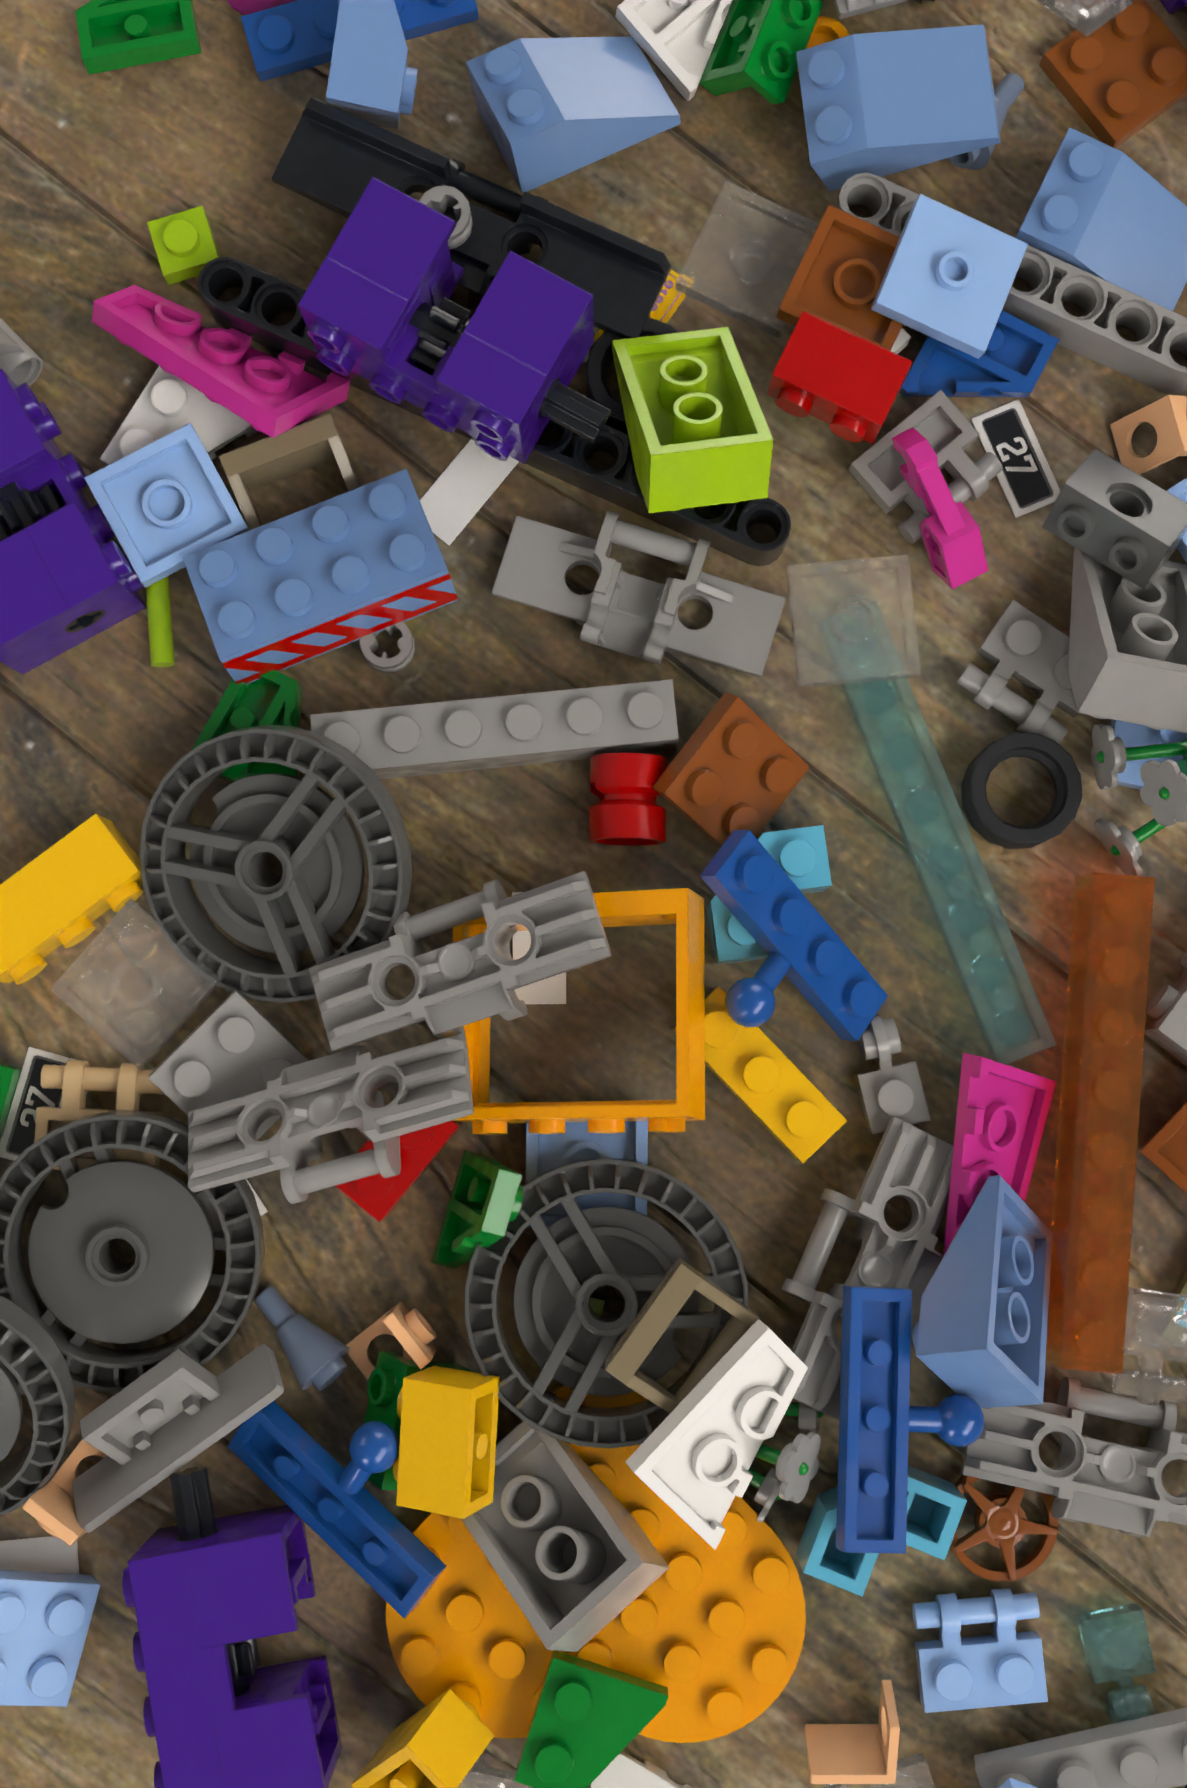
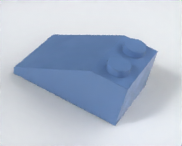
(371, 63)
(896, 100)
(567, 103)
(1110, 220)
(990, 1303)

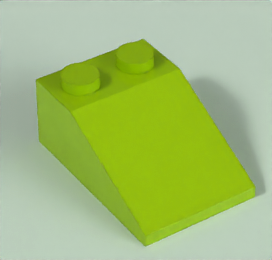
(692, 420)

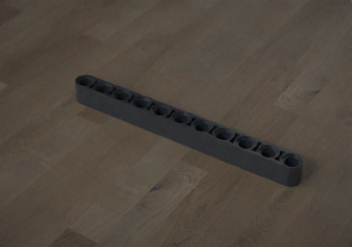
(267, 295)

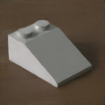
(1129, 645)
(561, 1540)

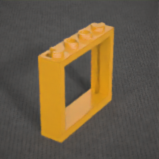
(615, 909)

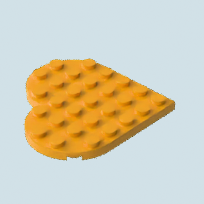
(710, 1629)

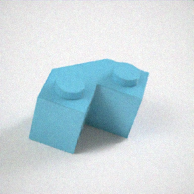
(804, 860)
(932, 1520)

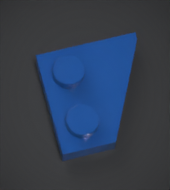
(1005, 369)

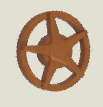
(1003, 1524)

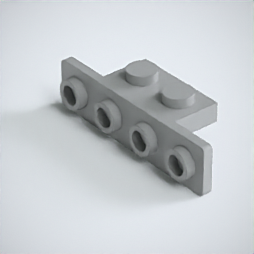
(164, 1424)

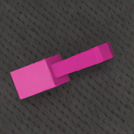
(950, 531)

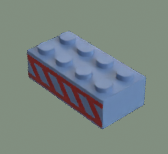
(320, 578)

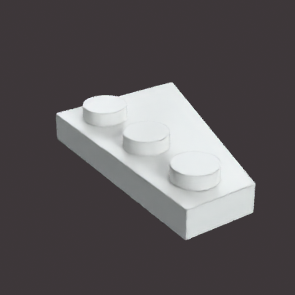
(711, 1438)

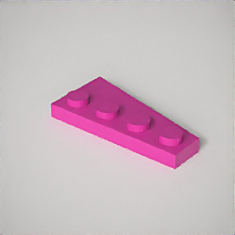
(219, 361)
(995, 1132)

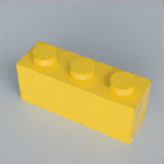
(62, 895)
(767, 1082)

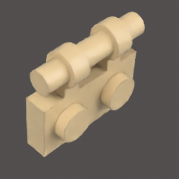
(75, 1081)

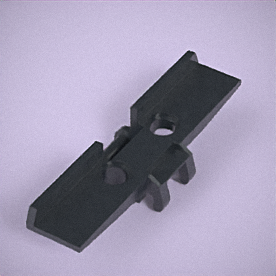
(339, 154)

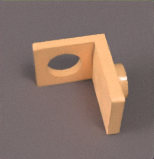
(1170, 422)
(409, 1329)
(54, 1502)
(856, 1750)

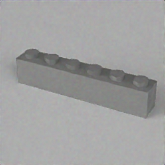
(507, 729)

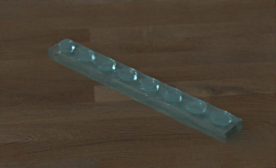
(949, 869)

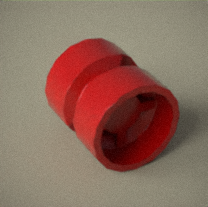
(627, 802)

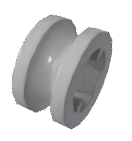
(445, 196)
(385, 664)

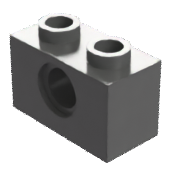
(1118, 518)

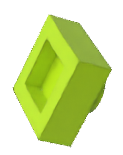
(183, 244)

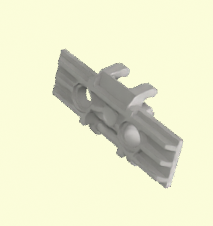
(634, 612)
(465, 977)
(325, 1098)
(904, 1165)
(1095, 1478)

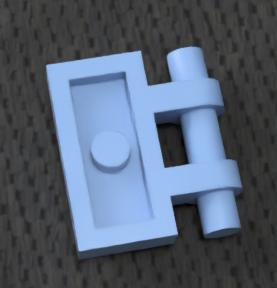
(979, 1669)

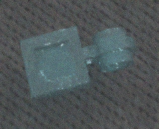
(1117, 1650)

